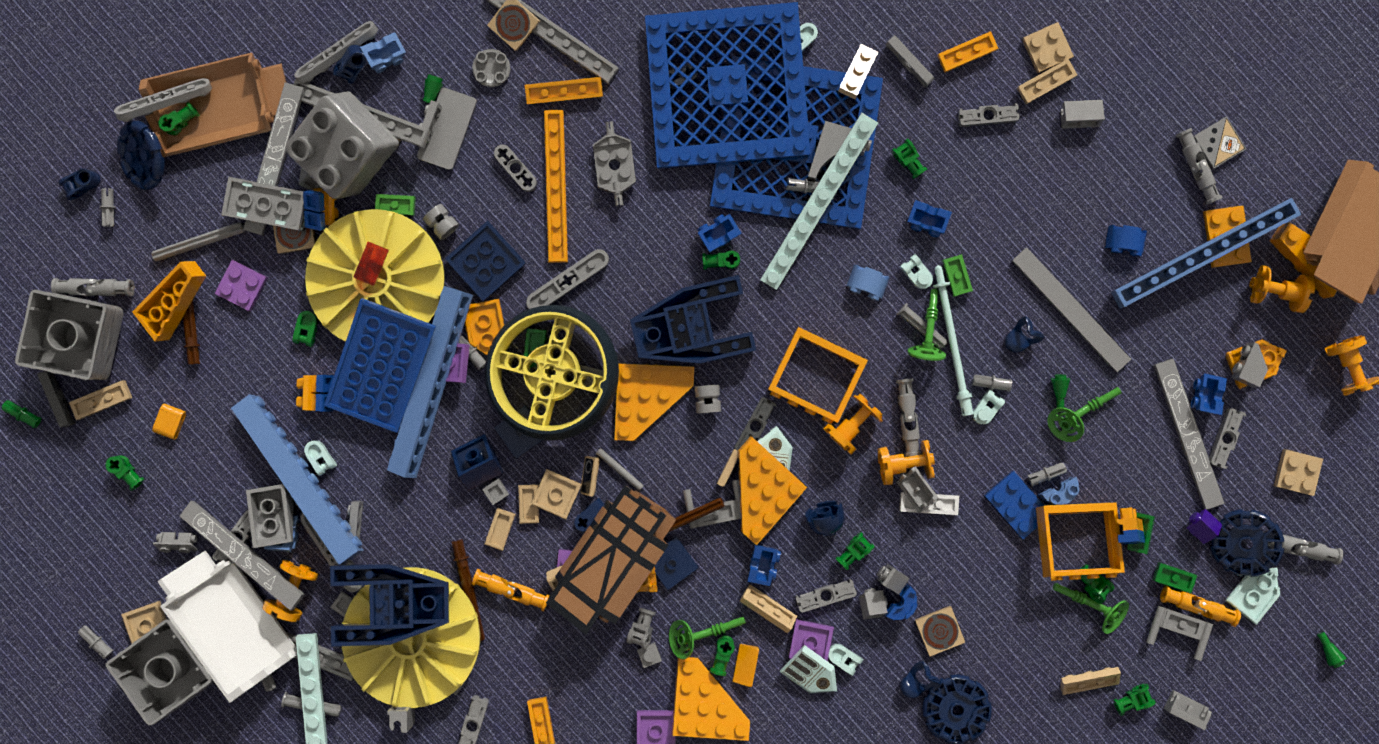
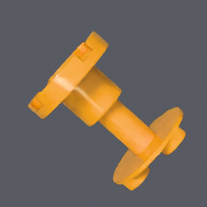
(1295, 292)
(1351, 358)
(849, 428)
(898, 463)
(297, 574)

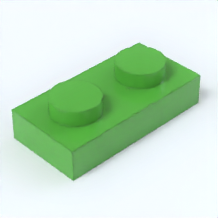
(396, 203)
(957, 275)

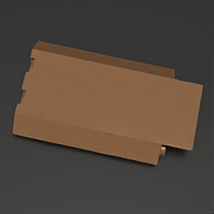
(237, 106)
(1348, 234)

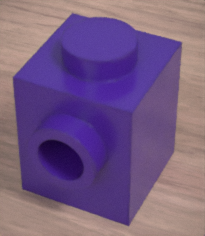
(1204, 526)

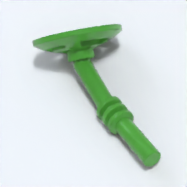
(927, 350)
(1071, 417)
(1111, 613)
(689, 637)

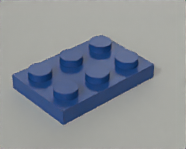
(1015, 504)

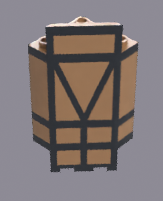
(611, 560)

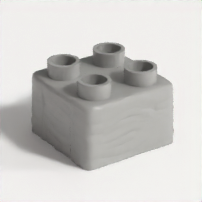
(341, 145)
(69, 336)
(159, 672)

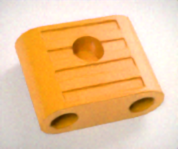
(169, 421)

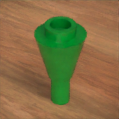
(1060, 387)
(1333, 654)

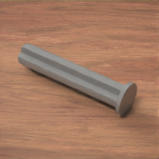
(920, 325)
(296, 702)

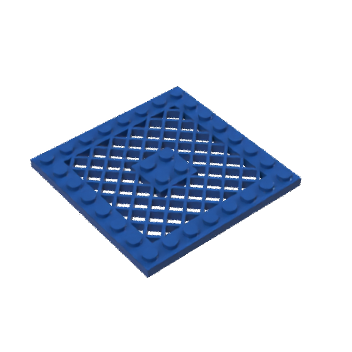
(727, 85)
(777, 206)

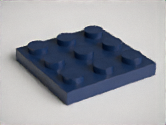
(485, 261)

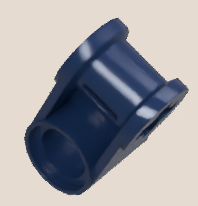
(349, 67)
(76, 185)
(589, 513)

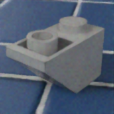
(1251, 366)
(892, 578)

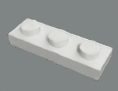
(944, 505)

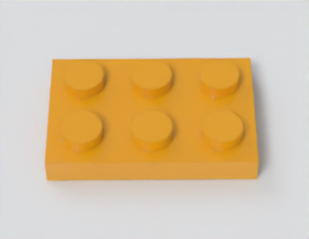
(1220, 221)

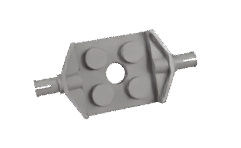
(612, 148)

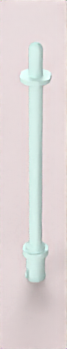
(963, 394)

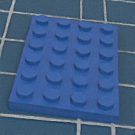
(379, 365)

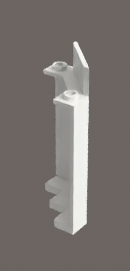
(225, 624)

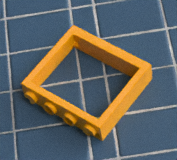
(824, 344)
(1112, 531)

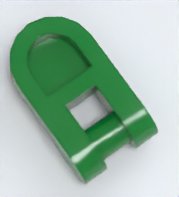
(308, 321)

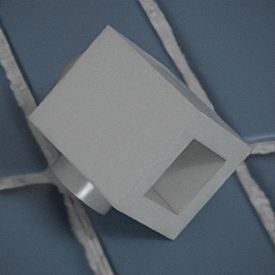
(873, 604)

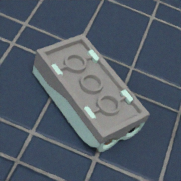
(264, 204)

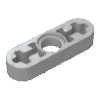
(510, 154)

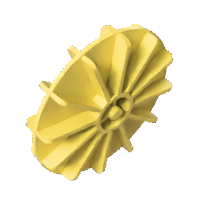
(407, 282)
(420, 667)

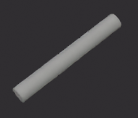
(619, 469)

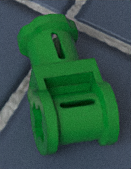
(177, 119)
(909, 158)
(719, 260)
(125, 471)
(855, 551)
(1097, 586)
(722, 655)
(1136, 699)

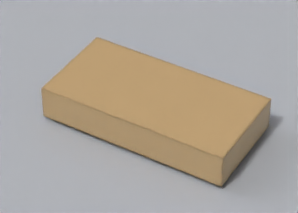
(728, 468)
(527, 512)
(500, 529)

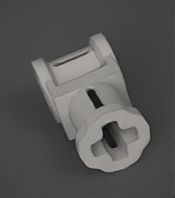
(641, 629)

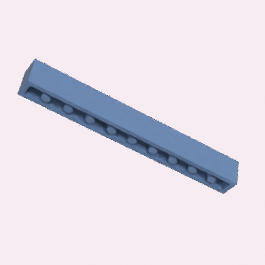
(1206, 253)
(430, 384)
(297, 479)

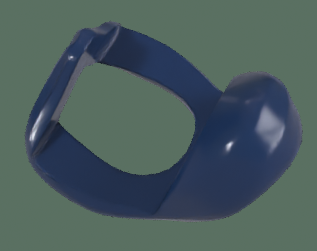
(1017, 341)
(912, 687)

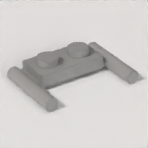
(729, 512)
(1181, 624)

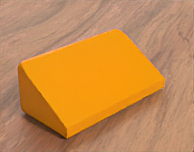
(746, 665)

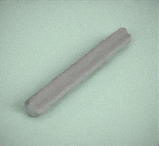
(197, 241)

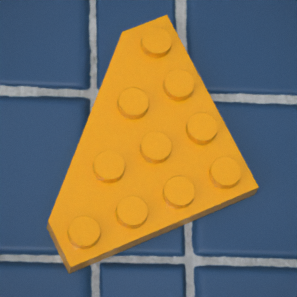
(646, 394)
(765, 490)
(704, 706)

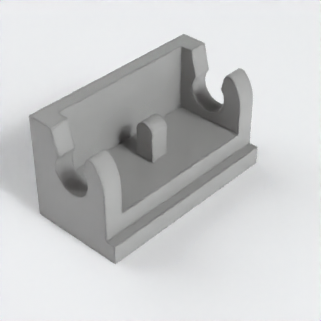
(1082, 114)
(917, 490)
(1188, 709)
(404, 715)

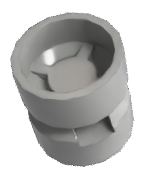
(445, 226)
(708, 391)

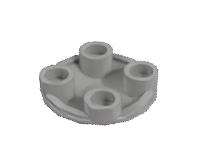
(491, 67)

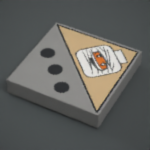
(1219, 142)

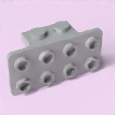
(448, 123)

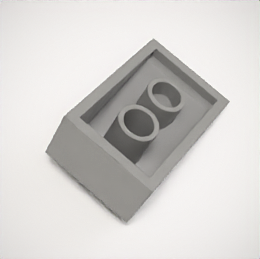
(270, 515)

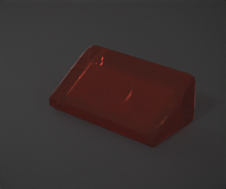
(371, 263)

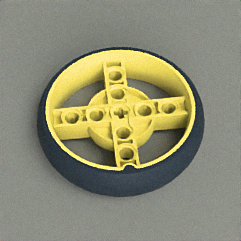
(564, 319)

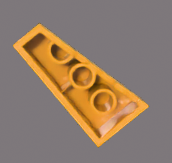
(1291, 244)
(170, 300)

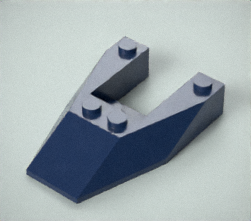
(681, 326)
(400, 604)

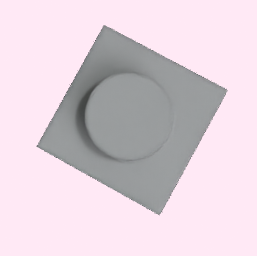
(495, 491)
(650, 655)

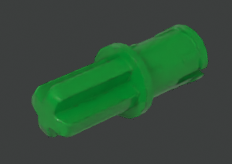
(21, 414)

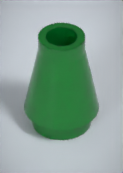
(432, 88)

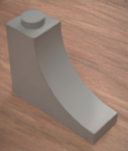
(828, 146)

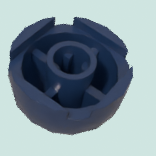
(826, 518)

